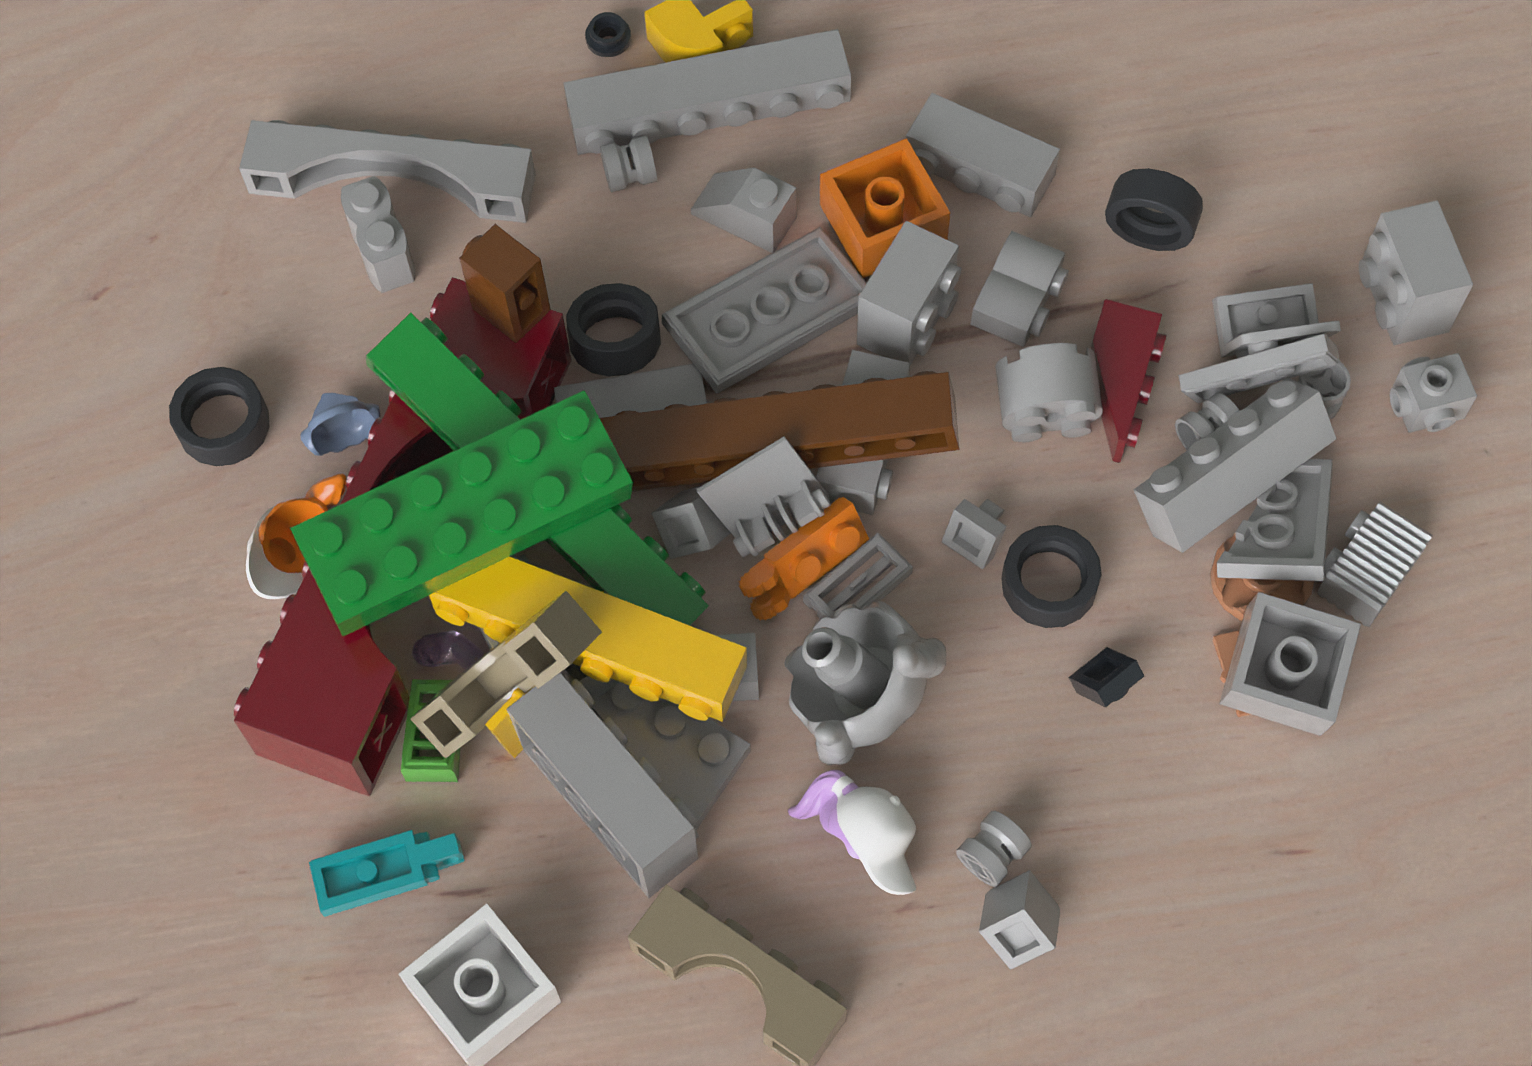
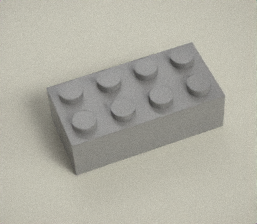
(605, 783)

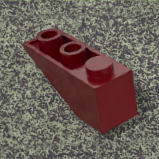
(1122, 348)

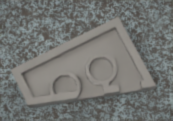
(1286, 529)

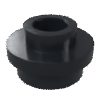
(606, 25)

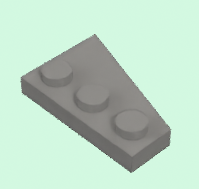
(688, 753)

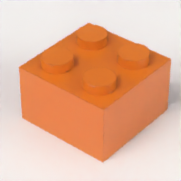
(875, 197)

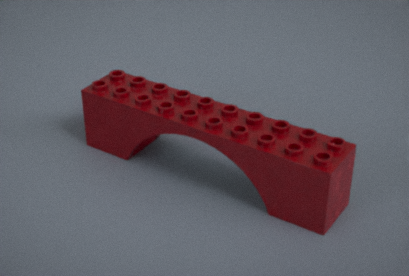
(336, 699)

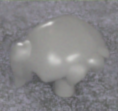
(860, 677)

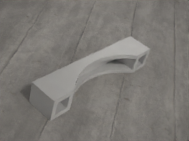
(297, 158)

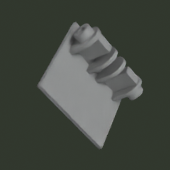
(764, 496)

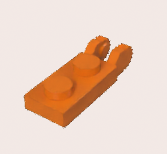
(803, 559)

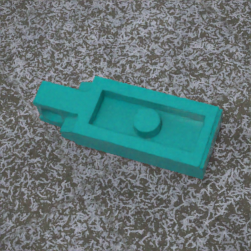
(381, 869)

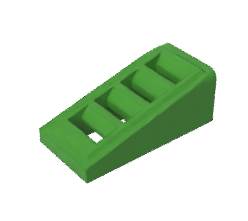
(425, 768)

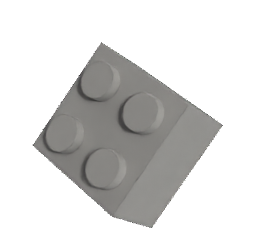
(1415, 273)
(908, 294)
(1290, 664)

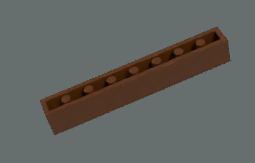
(822, 424)

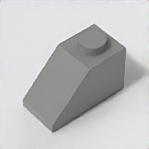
(749, 206)

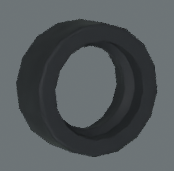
(1160, 191)
(611, 302)
(205, 386)
(1061, 541)

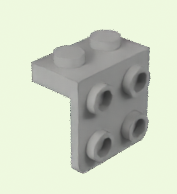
(1268, 319)

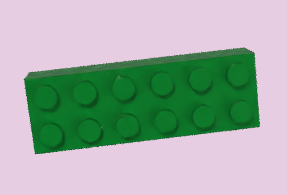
(463, 512)

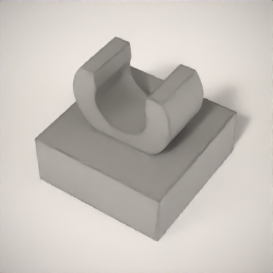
(975, 531)

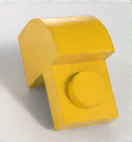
(681, 31)

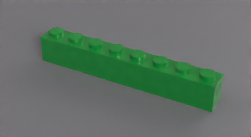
(463, 410)

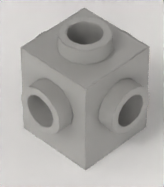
(1432, 393)

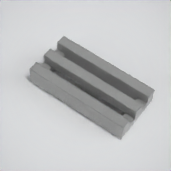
(903, 569)

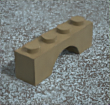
(521, 661)
(683, 937)

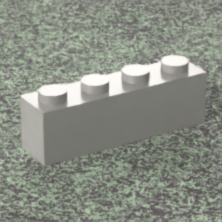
(1235, 464)

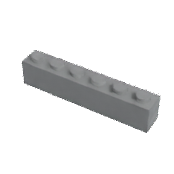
(709, 91)

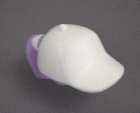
(869, 824)

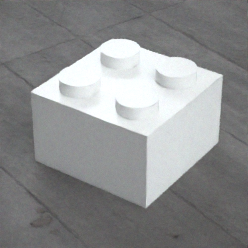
(480, 987)

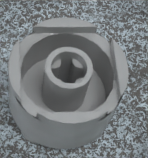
(1049, 392)

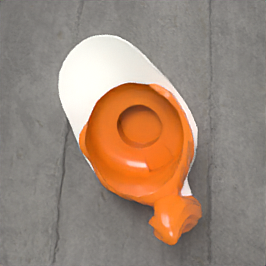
(273, 555)

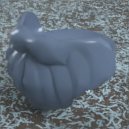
(338, 423)

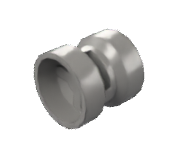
(618, 168)
(1331, 383)
(1198, 425)
(993, 848)

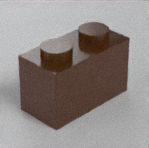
(505, 282)

